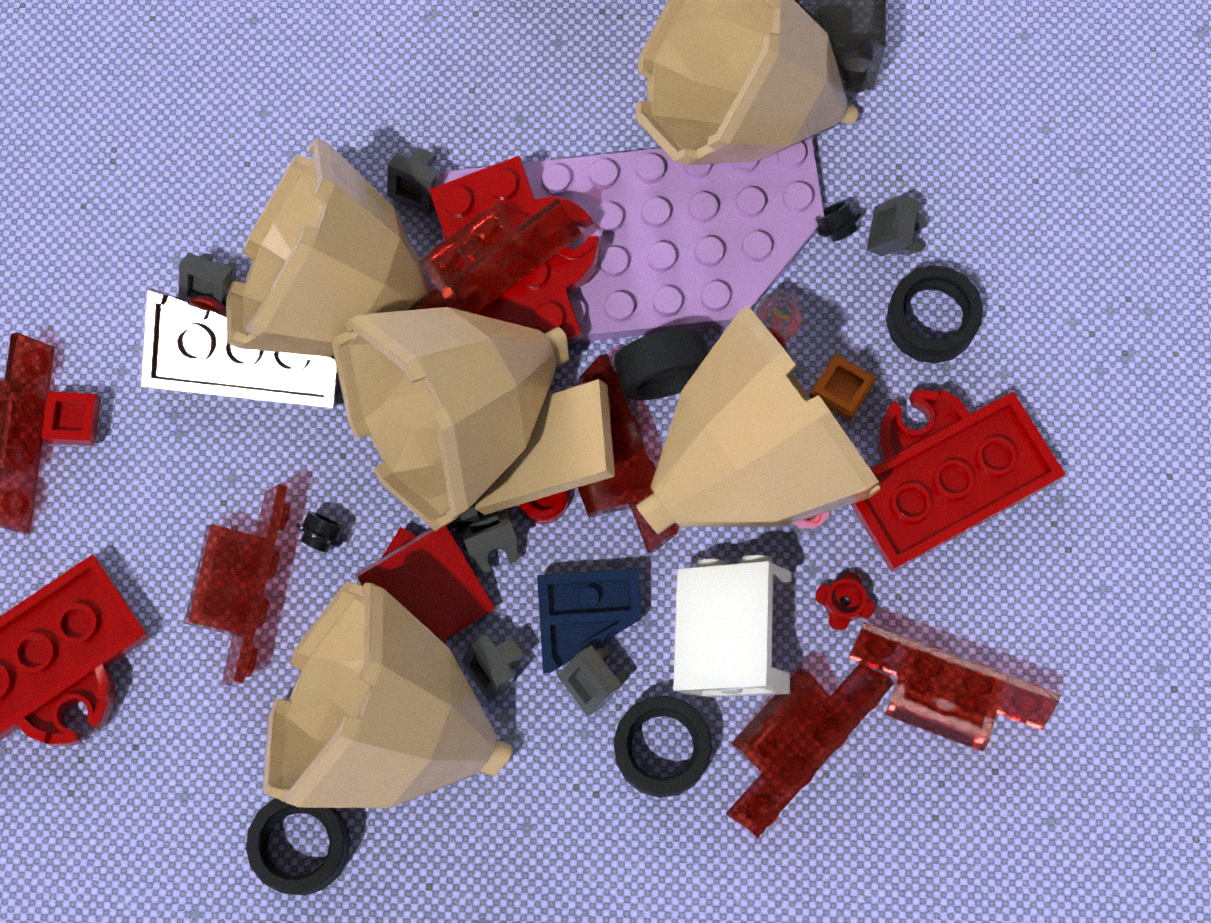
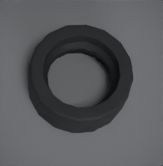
(937, 279)
(659, 363)
(671, 708)
(309, 883)

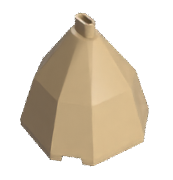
(738, 80)
(320, 258)
(444, 400)
(752, 443)
(375, 711)

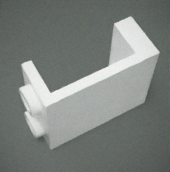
(727, 629)

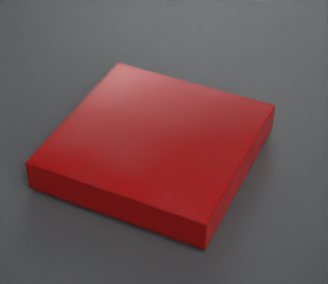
(432, 582)

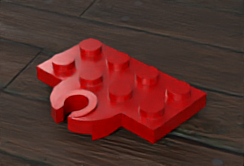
(541, 296)
(951, 472)
(60, 653)

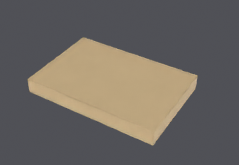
(564, 452)

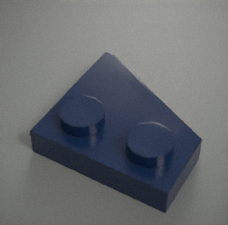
(584, 611)

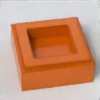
(843, 387)

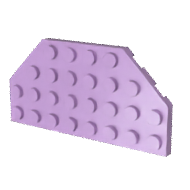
(680, 238)

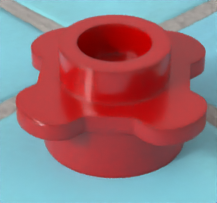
(851, 588)

